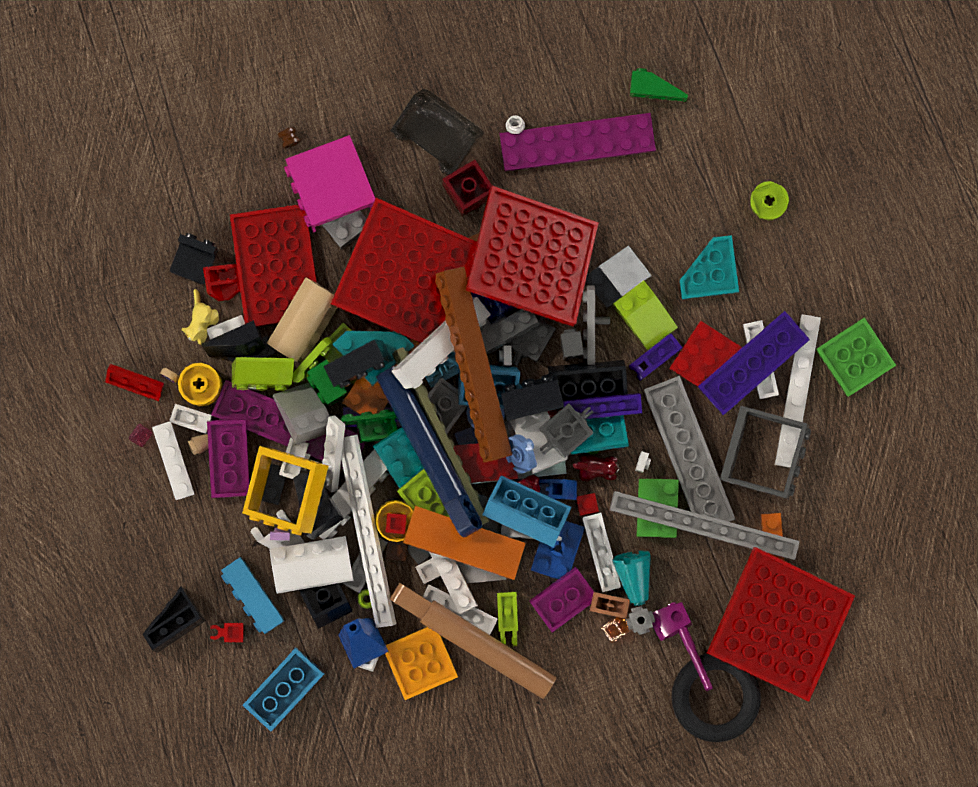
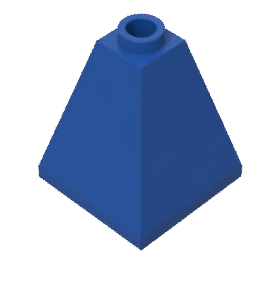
(362, 641)

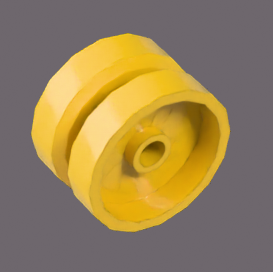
(189, 382)

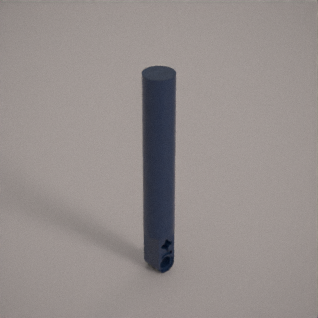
(430, 454)

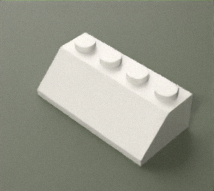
(311, 564)

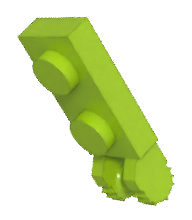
(311, 360)
(507, 615)

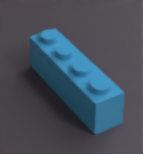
(252, 595)

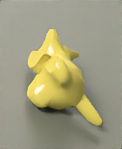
(201, 318)

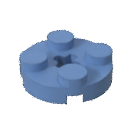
(522, 454)

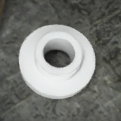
(515, 120)

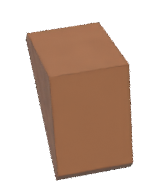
(609, 605)

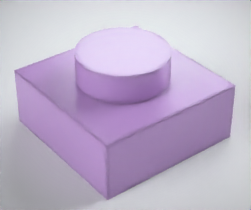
(279, 534)

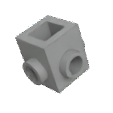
(634, 625)

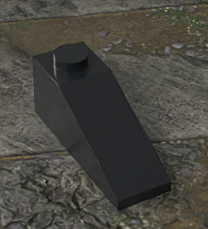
(237, 342)

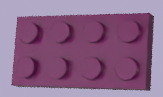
(228, 458)

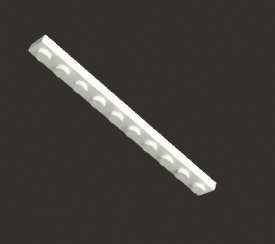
(367, 532)

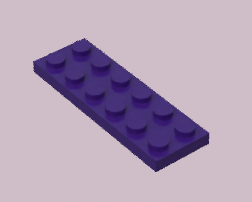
(753, 363)

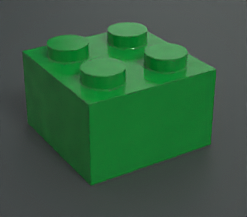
(327, 393)

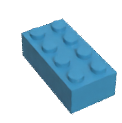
(526, 511)
(283, 689)

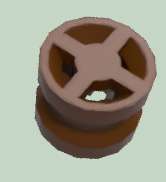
(289, 137)

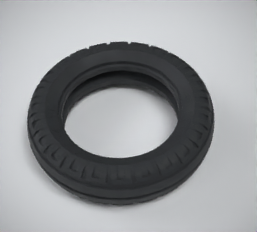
(710, 732)

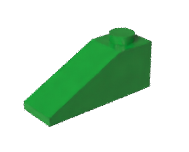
(649, 85)

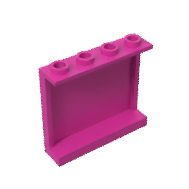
(329, 182)

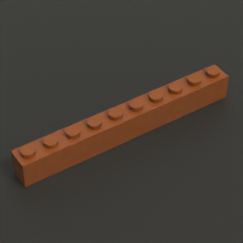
(473, 364)

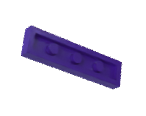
(608, 405)

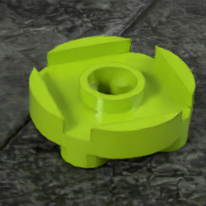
(774, 191)

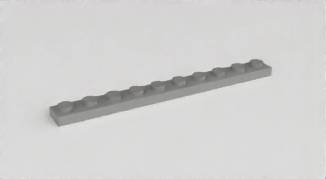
(703, 525)

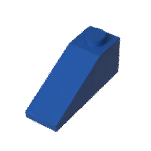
(558, 488)

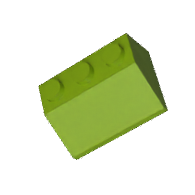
(262, 373)

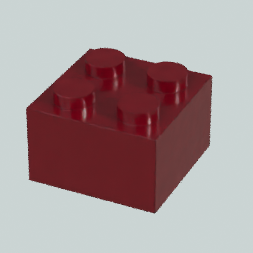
(467, 187)

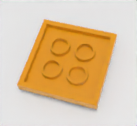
(420, 662)

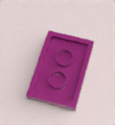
(563, 599)

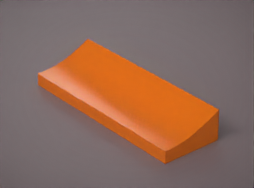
(480, 549)

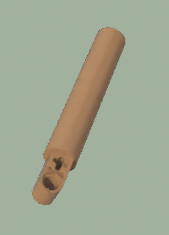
(475, 641)

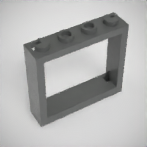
(735, 443)

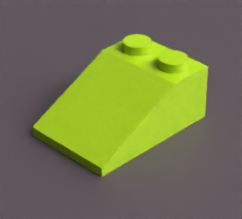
(645, 315)

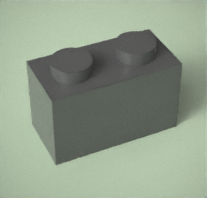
(571, 344)

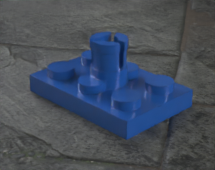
(559, 559)

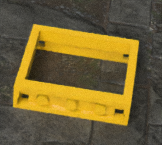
(311, 495)

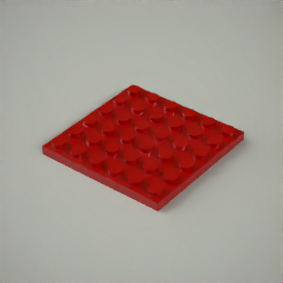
(532, 256)
(395, 269)
(781, 624)

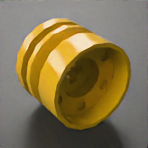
(395, 507)

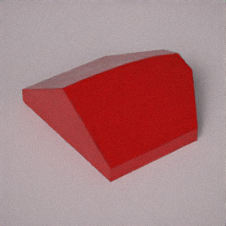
(222, 281)

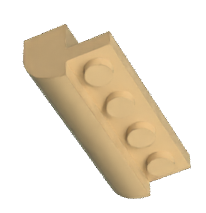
(303, 321)

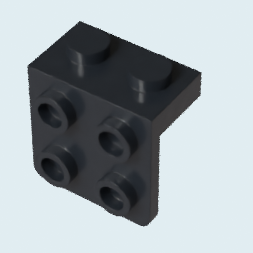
(193, 257)

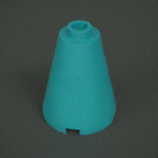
(634, 575)

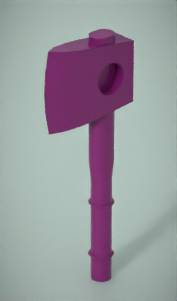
(675, 620)

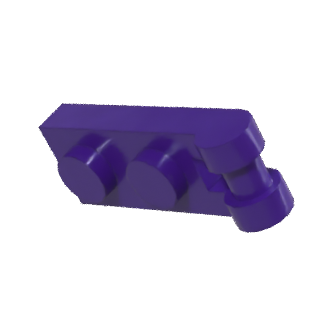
(656, 356)

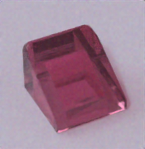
(140, 435)

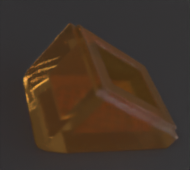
(615, 629)

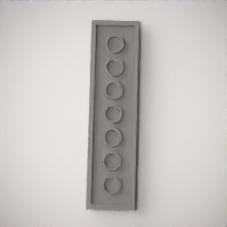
(688, 450)

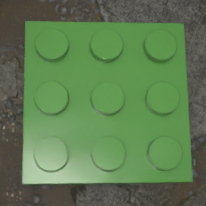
(855, 357)

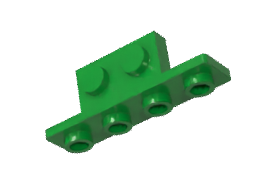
(372, 426)

